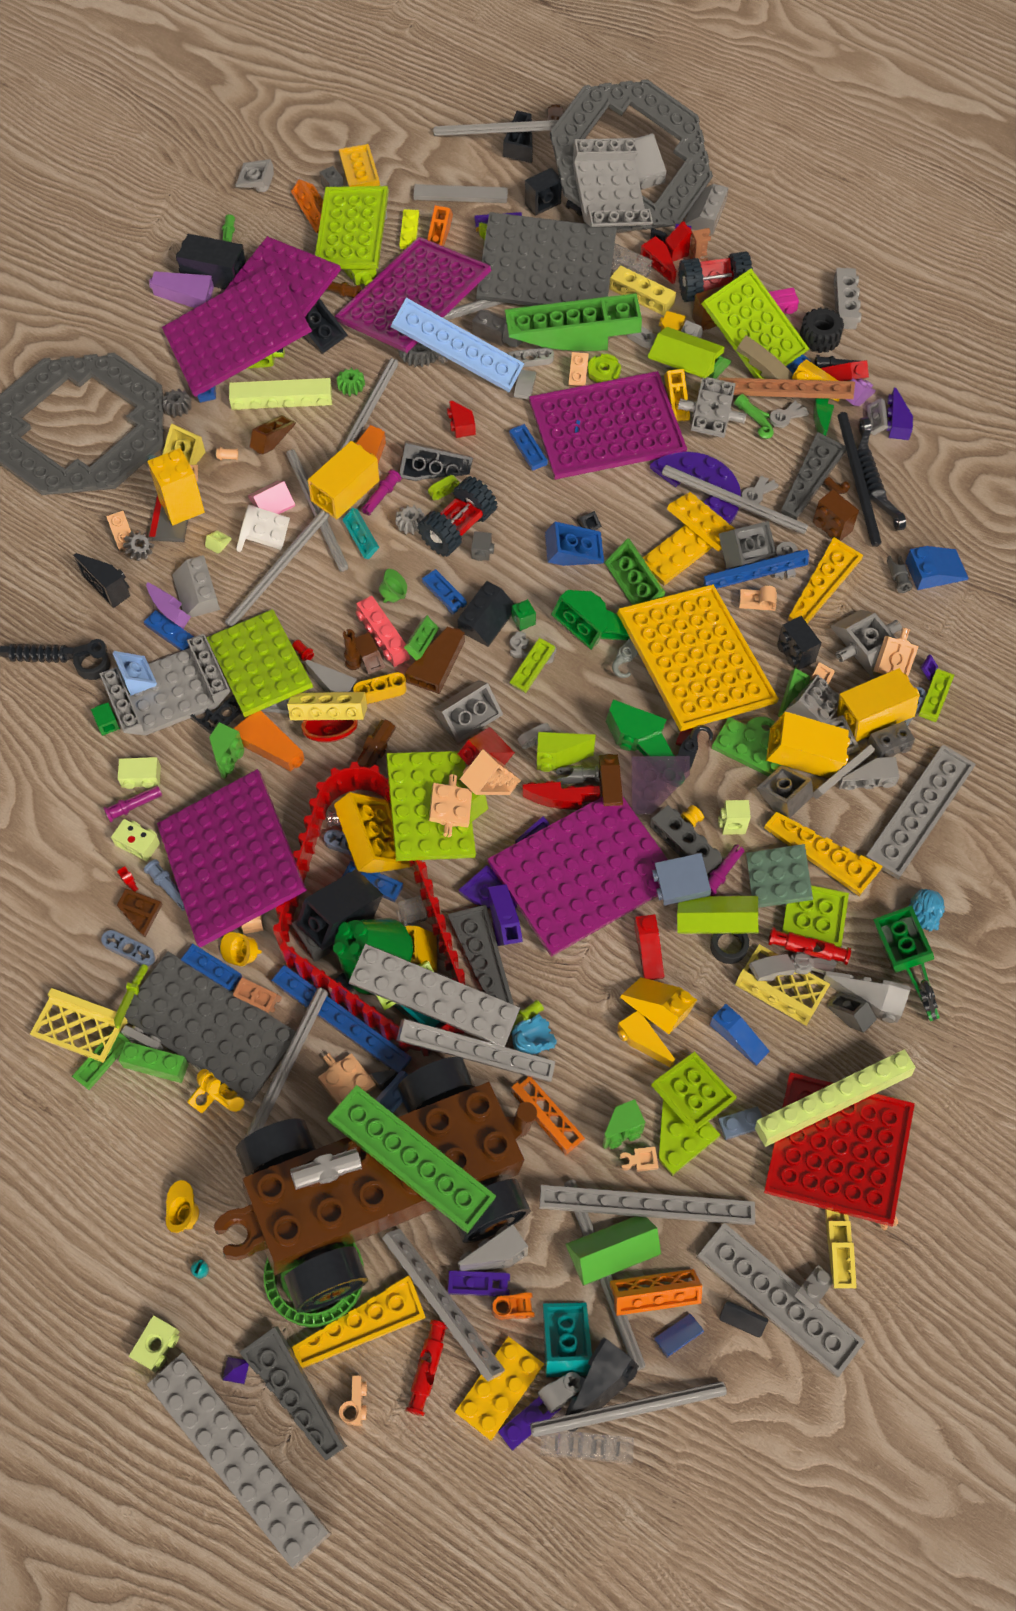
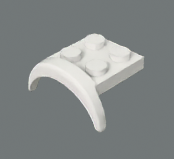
(263, 528)

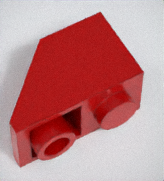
(679, 242)
(462, 420)

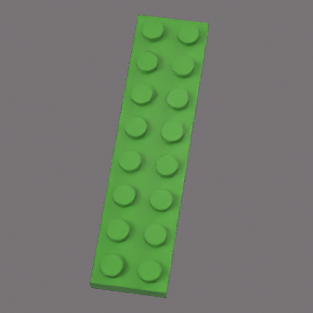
(412, 1158)

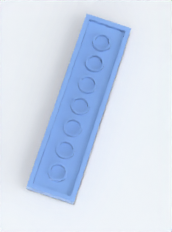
(457, 345)

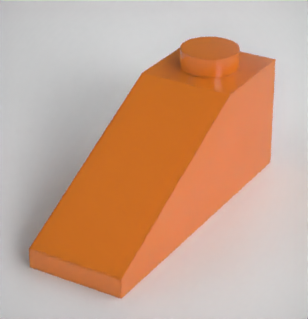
(440, 225)

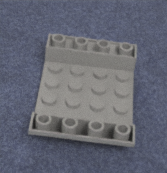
(609, 182)
(185, 686)

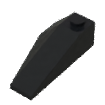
(608, 1376)

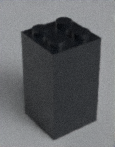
(211, 257)
(339, 902)

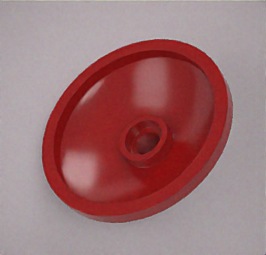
(328, 730)

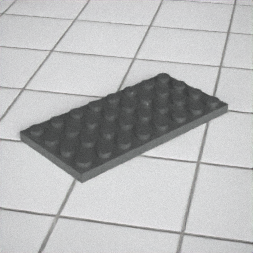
(209, 1026)

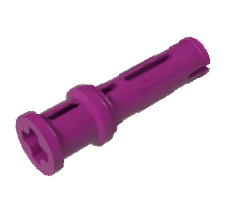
(385, 486)
(124, 806)
(717, 876)

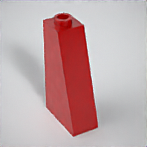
(488, 741)

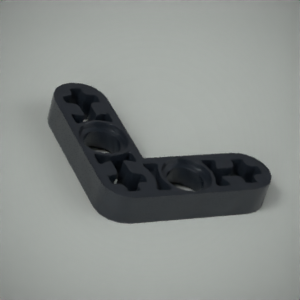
(217, 716)

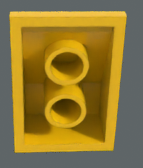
(660, 1002)

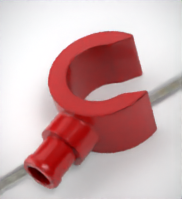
(127, 878)

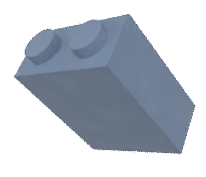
(681, 879)

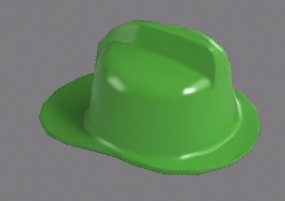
(393, 586)

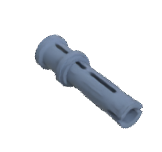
(162, 879)

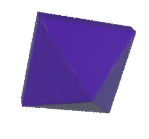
(929, 667)
(235, 1370)

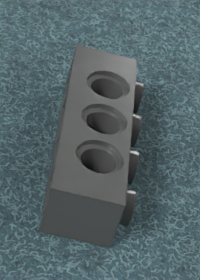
(674, 838)

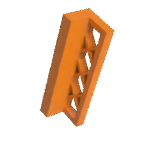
(309, 202)
(543, 1118)
(657, 1295)

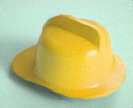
(239, 949)
(180, 1207)

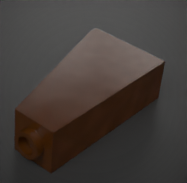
(437, 661)

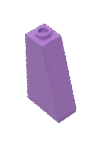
(182, 288)

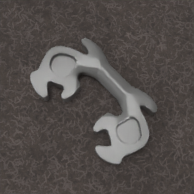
(517, 644)

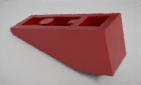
(661, 258)
(848, 371)
(649, 946)

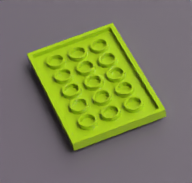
(352, 226)
(749, 310)
(259, 663)
(410, 798)

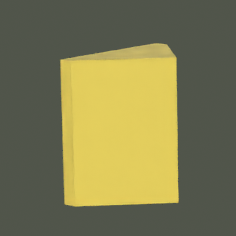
(190, 443)

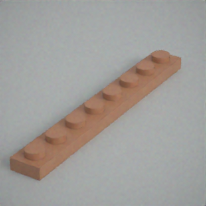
(793, 388)

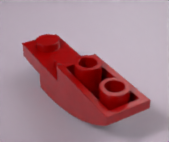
(553, 796)

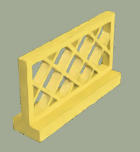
(776, 995)
(81, 1007)

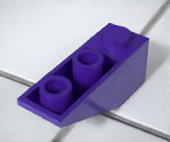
(900, 417)
(504, 916)

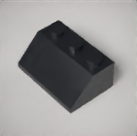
(486, 614)

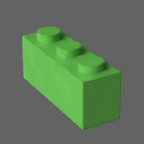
(153, 1062)

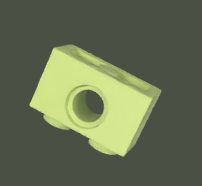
(734, 817)
(155, 1330)

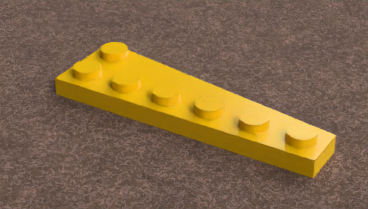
(830, 573)
(839, 862)
(377, 1317)

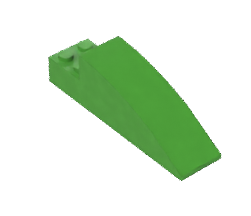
(576, 324)

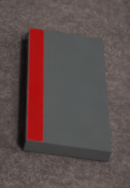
(162, 529)

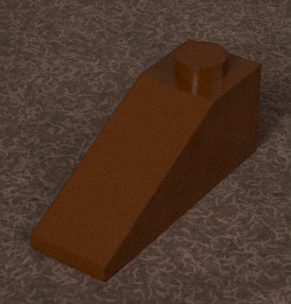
(268, 435)
(610, 780)

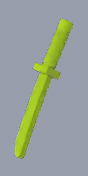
(132, 989)

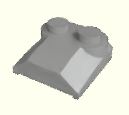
(256, 175)

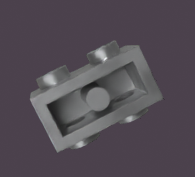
(891, 740)

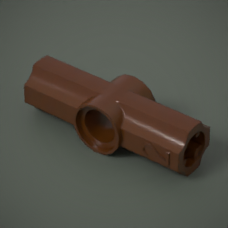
(376, 745)

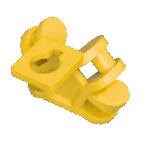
(211, 1085)

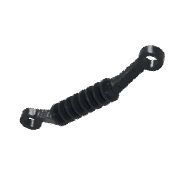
(872, 477)
(56, 653)

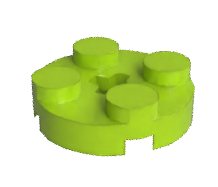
(596, 365)

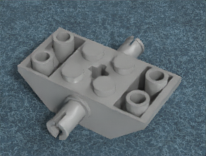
(713, 407)
(863, 638)

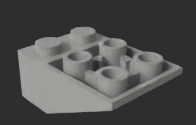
(815, 701)
(497, 1253)

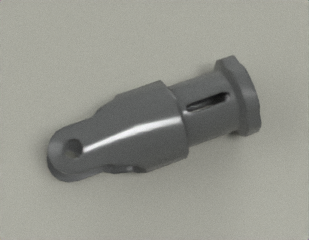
(899, 574)
(578, 774)

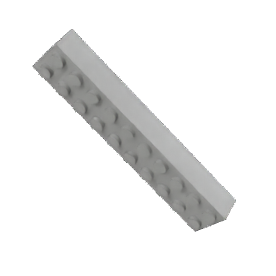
(239, 1460)

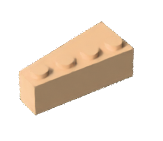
(489, 776)

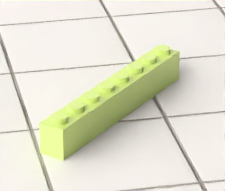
(834, 1098)

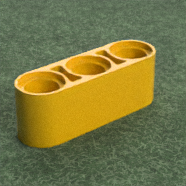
(386, 682)

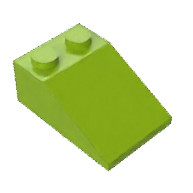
(563, 749)

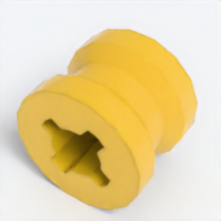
(692, 815)

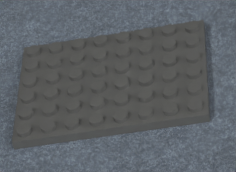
(545, 260)

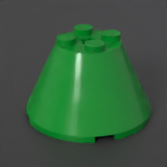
(379, 933)

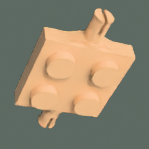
(896, 654)
(450, 805)
(344, 1076)

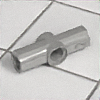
(325, 1168)

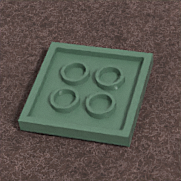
(779, 875)

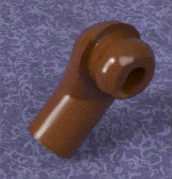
(839, 488)

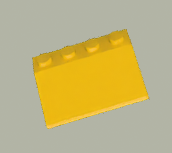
(369, 832)

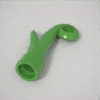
(758, 415)

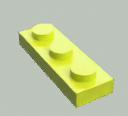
(409, 227)

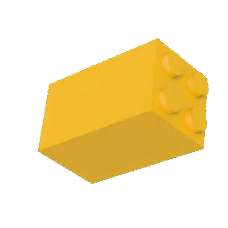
(343, 479)
(176, 486)
(878, 703)
(808, 745)

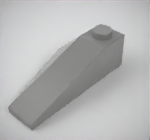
(884, 999)

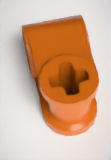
(515, 1306)

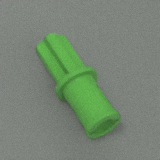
(228, 228)

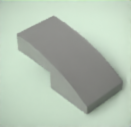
(525, 384)
(770, 967)

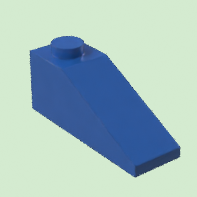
(739, 1034)

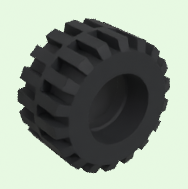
(822, 329)

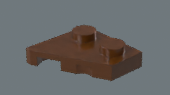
(139, 910)

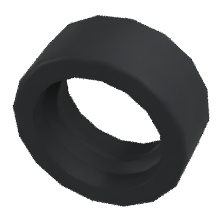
(91, 674)
(729, 958)

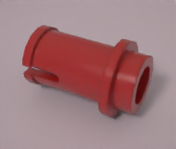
(302, 650)

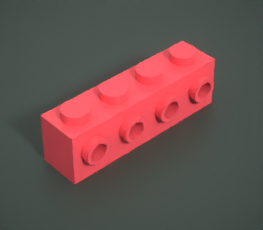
(382, 631)

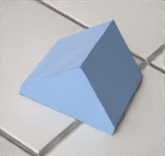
(134, 672)

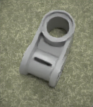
(559, 1393)

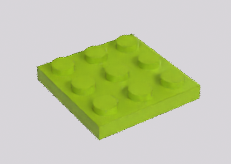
(818, 918)
(694, 1091)

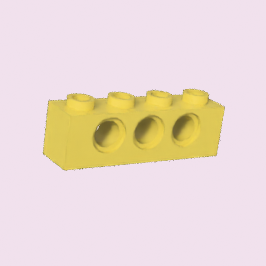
(648, 292)
(328, 706)

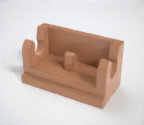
(699, 244)
(256, 995)

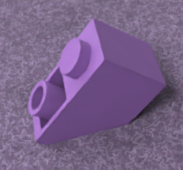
(862, 391)

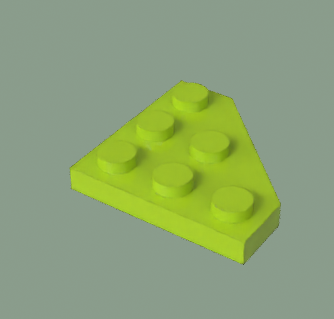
(679, 1142)

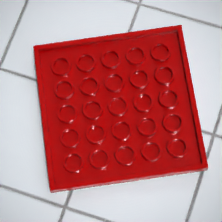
(845, 1160)

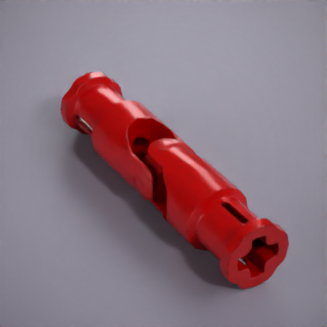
(799, 943)
(426, 1371)

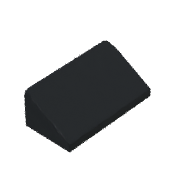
(743, 1319)

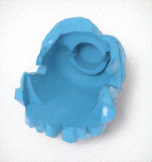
(928, 908)
(533, 1036)

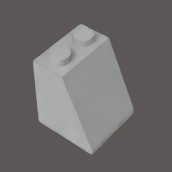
(649, 162)

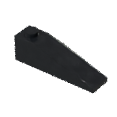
(428, 462)

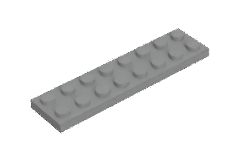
(920, 811)
(434, 995)
(773, 1295)

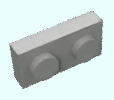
(877, 416)
(136, 1036)
(814, 1287)

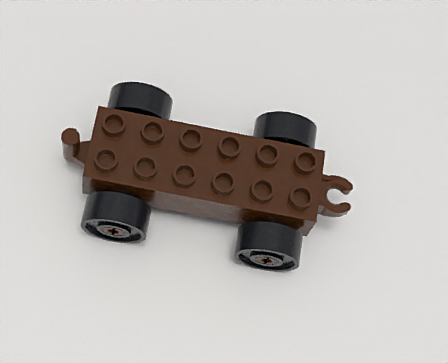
(317, 1221)

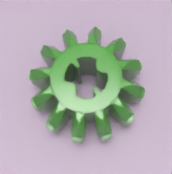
(350, 381)

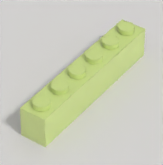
(280, 393)

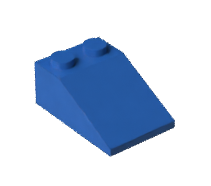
(573, 545)
(935, 566)

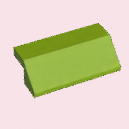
(685, 352)
(718, 915)

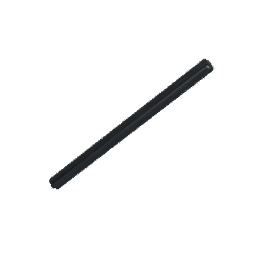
(859, 479)

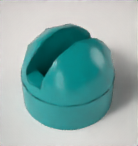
(203, 1271)

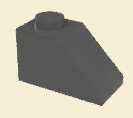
(852, 1011)

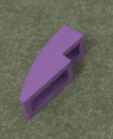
(168, 605)

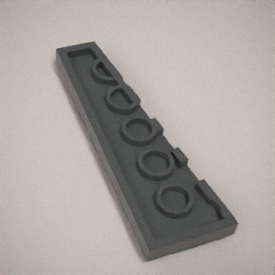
(817, 466)
(480, 947)
(284, 1376)

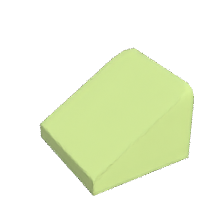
(217, 541)

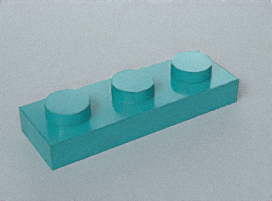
(360, 533)

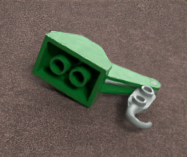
(589, 621)

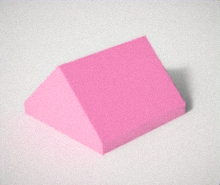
(273, 498)

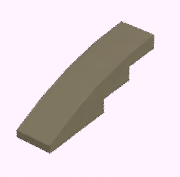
(763, 360)

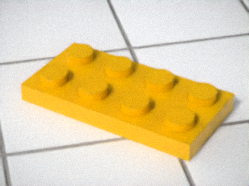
(359, 166)
(700, 519)
(676, 554)
(493, 1401)

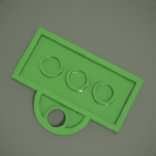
(746, 743)

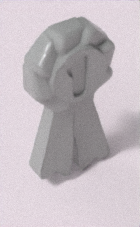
(781, 418)
(761, 488)
(783, 549)
(805, 964)

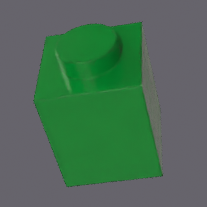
(523, 615)
(105, 718)

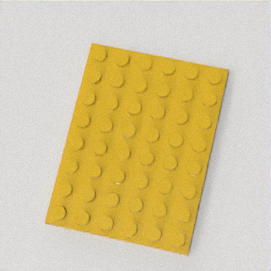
(697, 657)

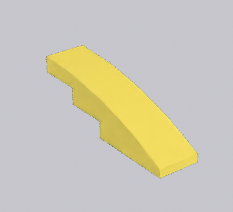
(840, 1250)

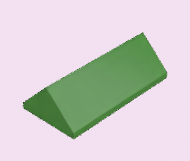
(634, 574)
(614, 1248)

